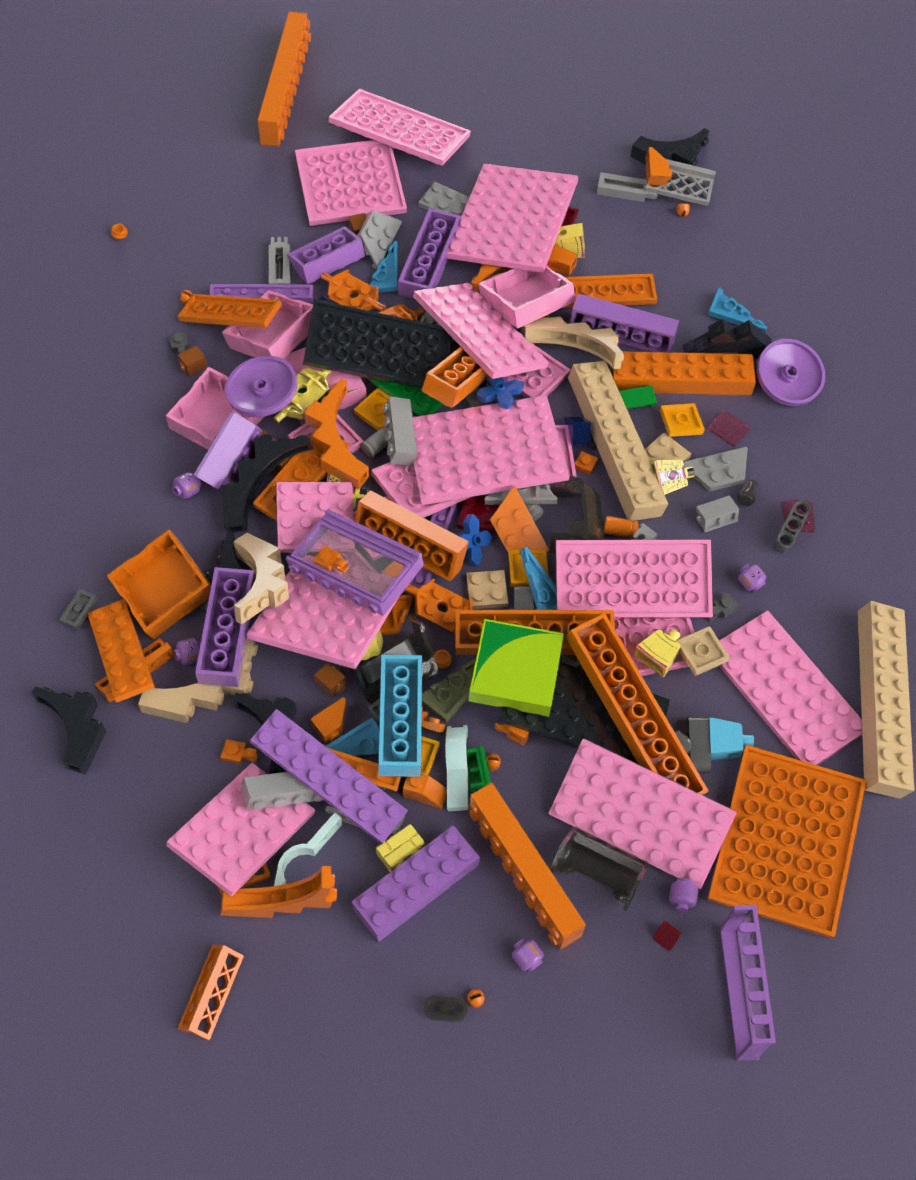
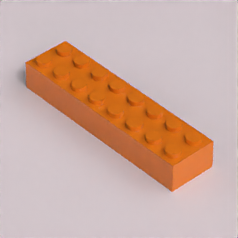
(687, 373)
(470, 624)
(526, 866)

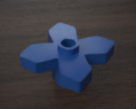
(500, 392)
(476, 539)

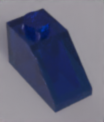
(578, 430)

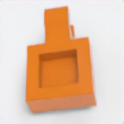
(329, 559)
(516, 734)
(236, 751)

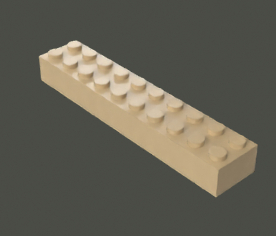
(617, 441)
(885, 700)

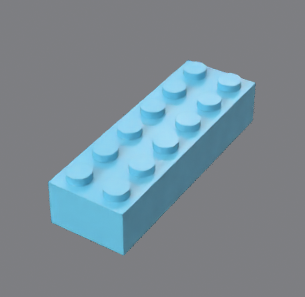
(400, 715)

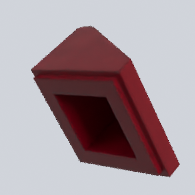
(667, 935)

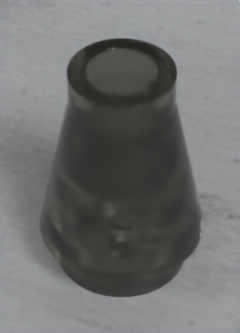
(748, 493)

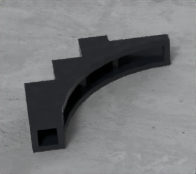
(269, 454)

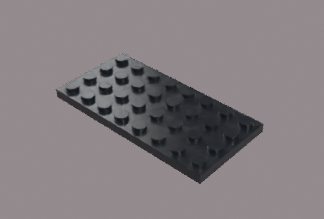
(374, 344)
(575, 715)

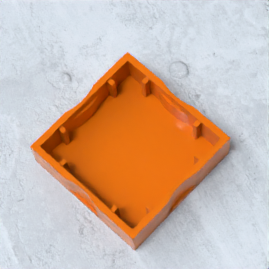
(161, 584)

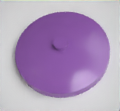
(790, 372)
(261, 386)

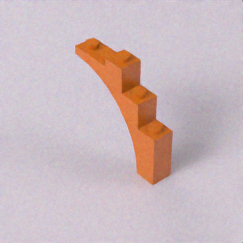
(560, 261)
(336, 457)
(262, 902)

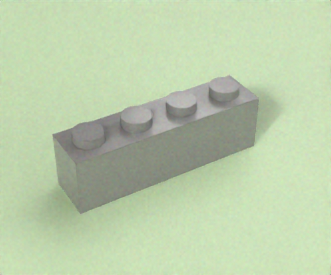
(400, 431)
(275, 791)

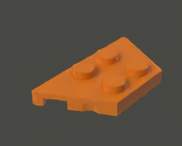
(516, 525)
(397, 615)

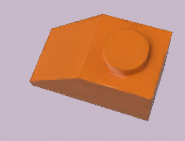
(657, 168)
(330, 721)
(425, 790)

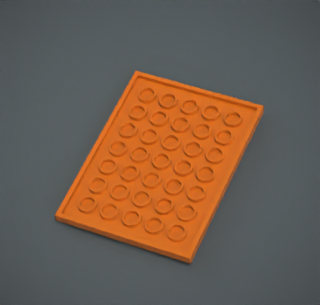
(789, 841)

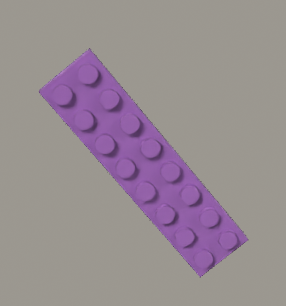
(328, 776)

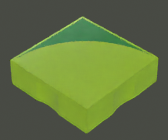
(516, 667)

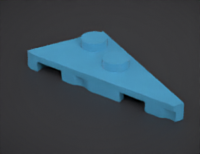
(387, 272)
(732, 311)
(540, 583)
(359, 741)

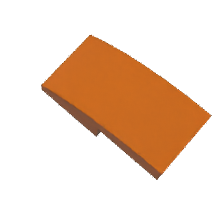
(432, 723)

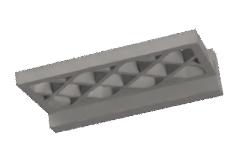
(685, 172)

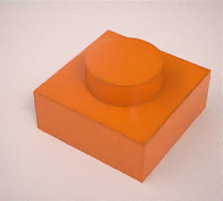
(585, 463)

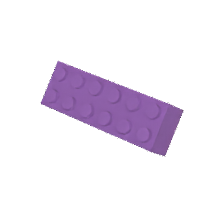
(428, 253)
(633, 326)
(223, 637)
(415, 883)

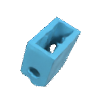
(727, 739)

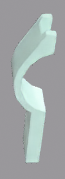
(457, 768)
(310, 848)

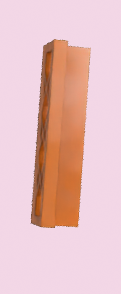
(154, 661)
(370, 771)
(203, 991)

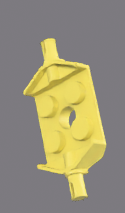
(316, 387)

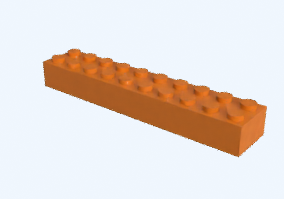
(284, 79)
(632, 703)

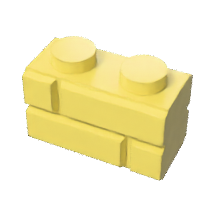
(400, 847)

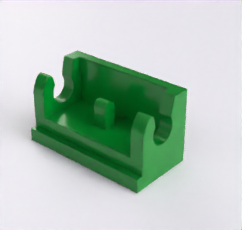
(639, 397)
(477, 769)

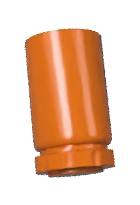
(620, 527)

